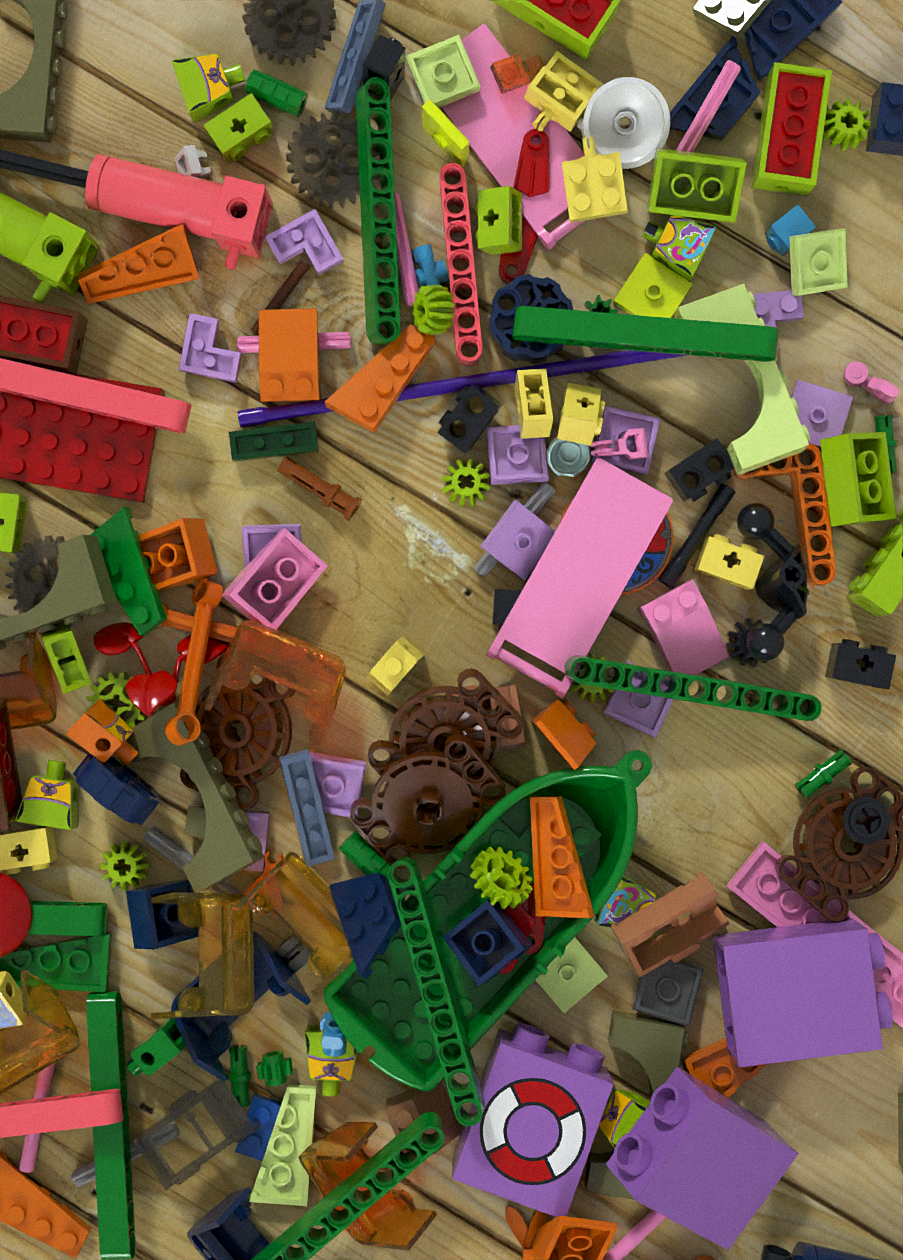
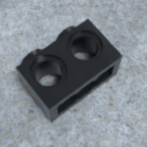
(474, 422)
(697, 466)

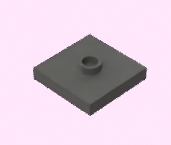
(669, 992)

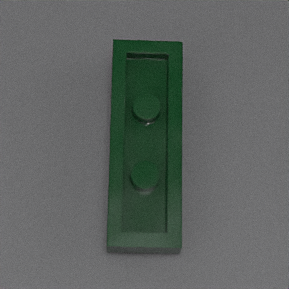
(273, 441)

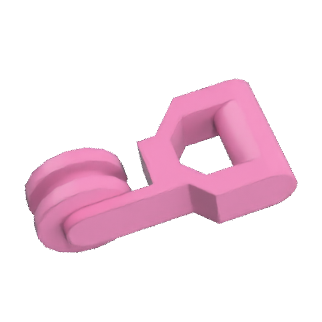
(857, 375)
(602, 447)

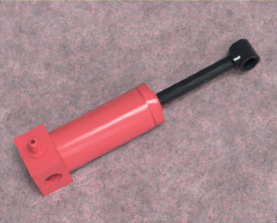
(228, 212)

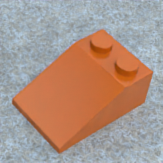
(289, 355)
(178, 553)
(564, 732)
(573, 1239)

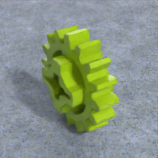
(118, 691)
(501, 877)

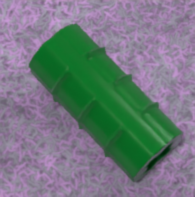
(276, 93)
(364, 855)

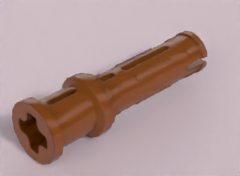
(330, 494)

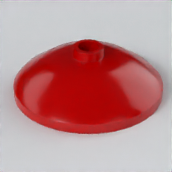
(14, 914)

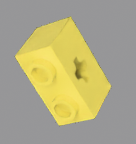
(533, 403)
(581, 414)
(741, 574)
(40, 846)

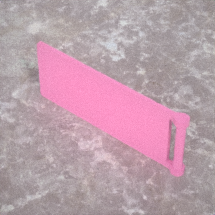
(496, 132)
(582, 572)

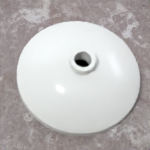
(647, 115)

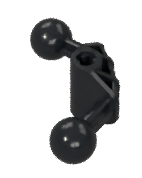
(780, 586)

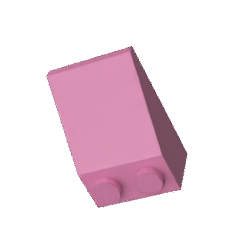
(275, 580)
(684, 629)

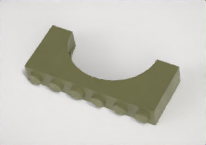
(30, 103)
(79, 589)
(227, 838)
(658, 1049)

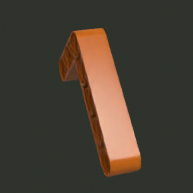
(802, 501)

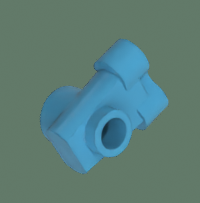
(429, 271)
(333, 1040)

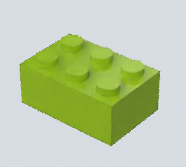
(696, 185)
(858, 478)

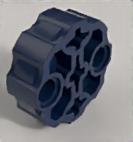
(502, 319)
(117, 788)

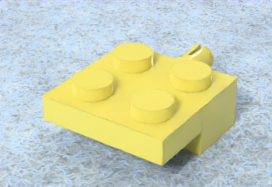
(561, 92)
(594, 185)

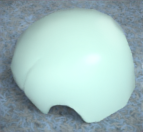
(567, 457)

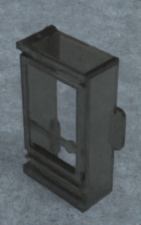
(225, 1113)

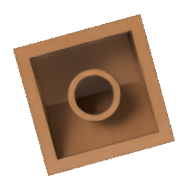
(411, 1104)

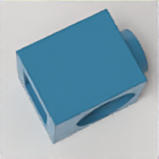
(791, 224)

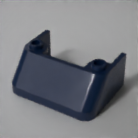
(210, 1036)
(227, 1231)

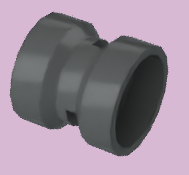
(289, 948)

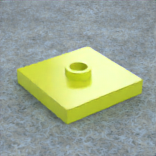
(445, 133)
(652, 290)

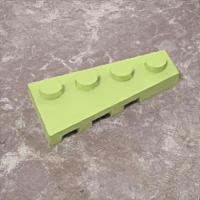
(281, 1174)

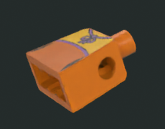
(103, 733)

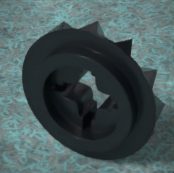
(876, 828)

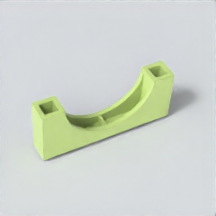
(777, 427)

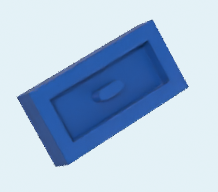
(266, 1111)

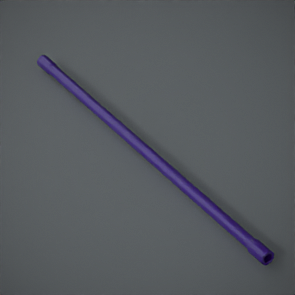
(263, 415)

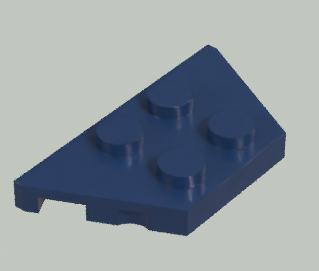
(783, 28)
(735, 104)
(367, 917)

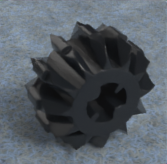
(739, 642)

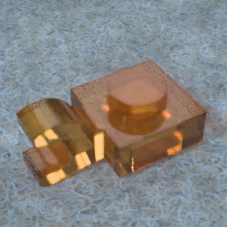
(514, 73)

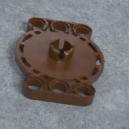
(451, 715)
(262, 739)
(436, 780)
(823, 854)

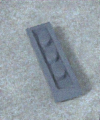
(356, 49)
(306, 808)

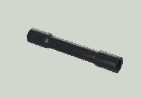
(714, 508)

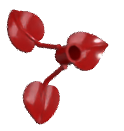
(156, 689)

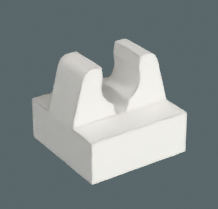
(189, 161)

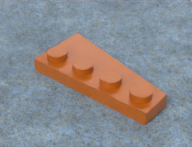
(148, 266)
(378, 384)
(556, 865)
(718, 1069)
(37, 1213)

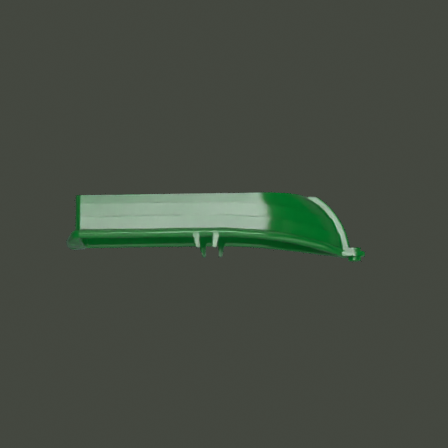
(388, 1005)

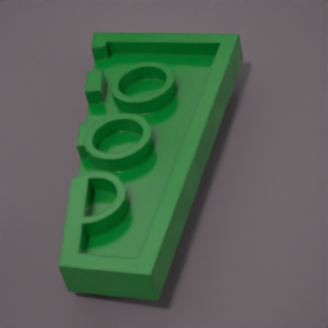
(130, 572)
(65, 965)

